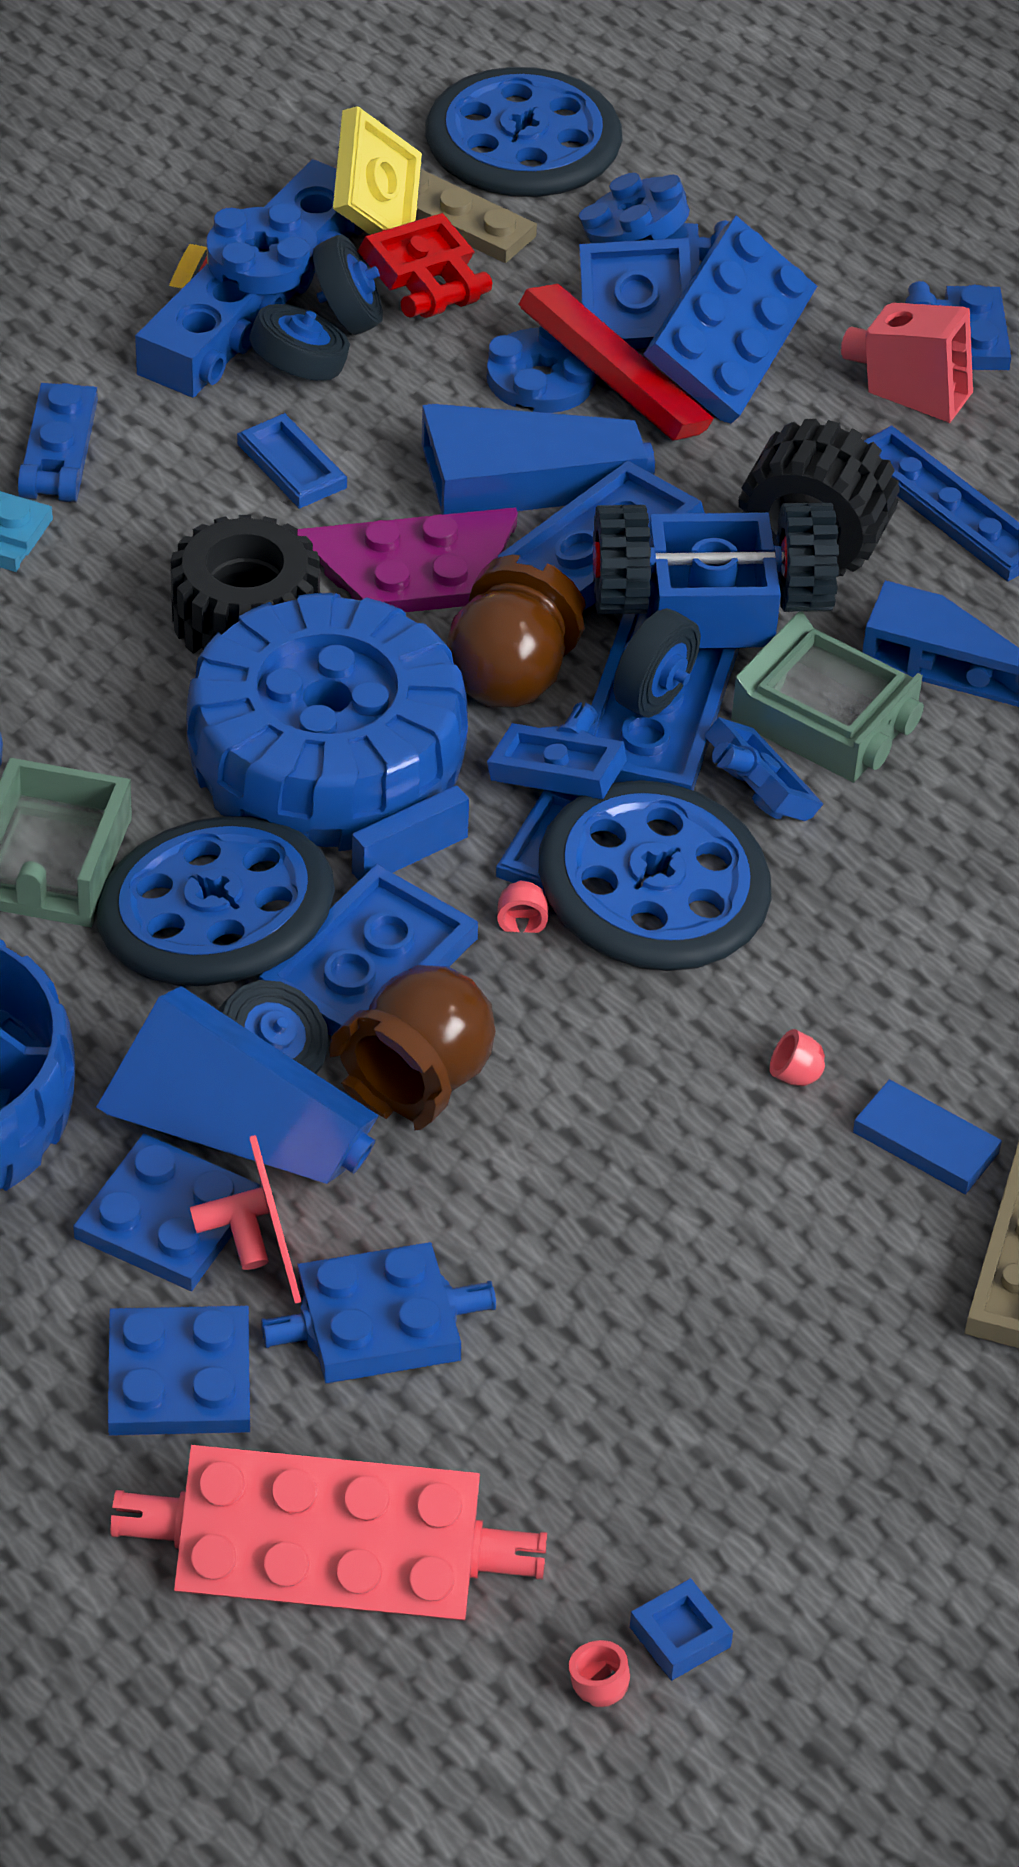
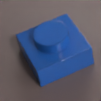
(681, 1629)

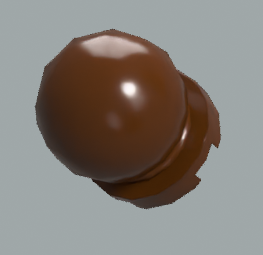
(515, 631)
(416, 1043)

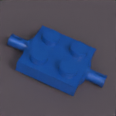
(378, 1313)

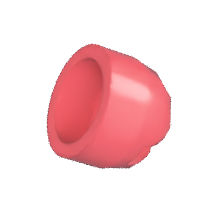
(522, 901)
(797, 1059)
(591, 1666)

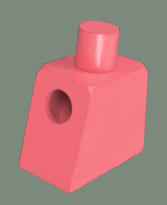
(917, 356)

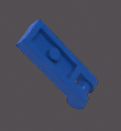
(58, 441)

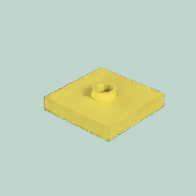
(375, 174)

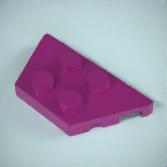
(413, 560)

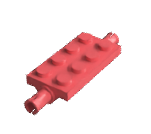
(328, 1533)

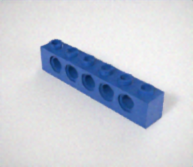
(212, 319)

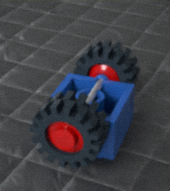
(717, 567)

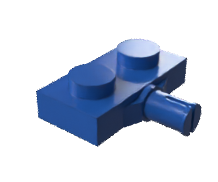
(559, 757)
(751, 759)

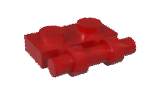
(417, 253)

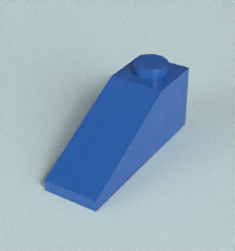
(942, 642)

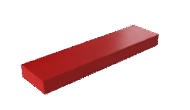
(615, 361)

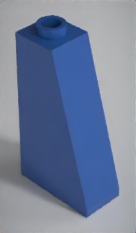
(522, 457)
(220, 1084)

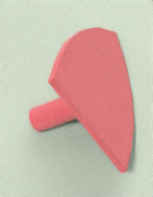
(242, 1213)

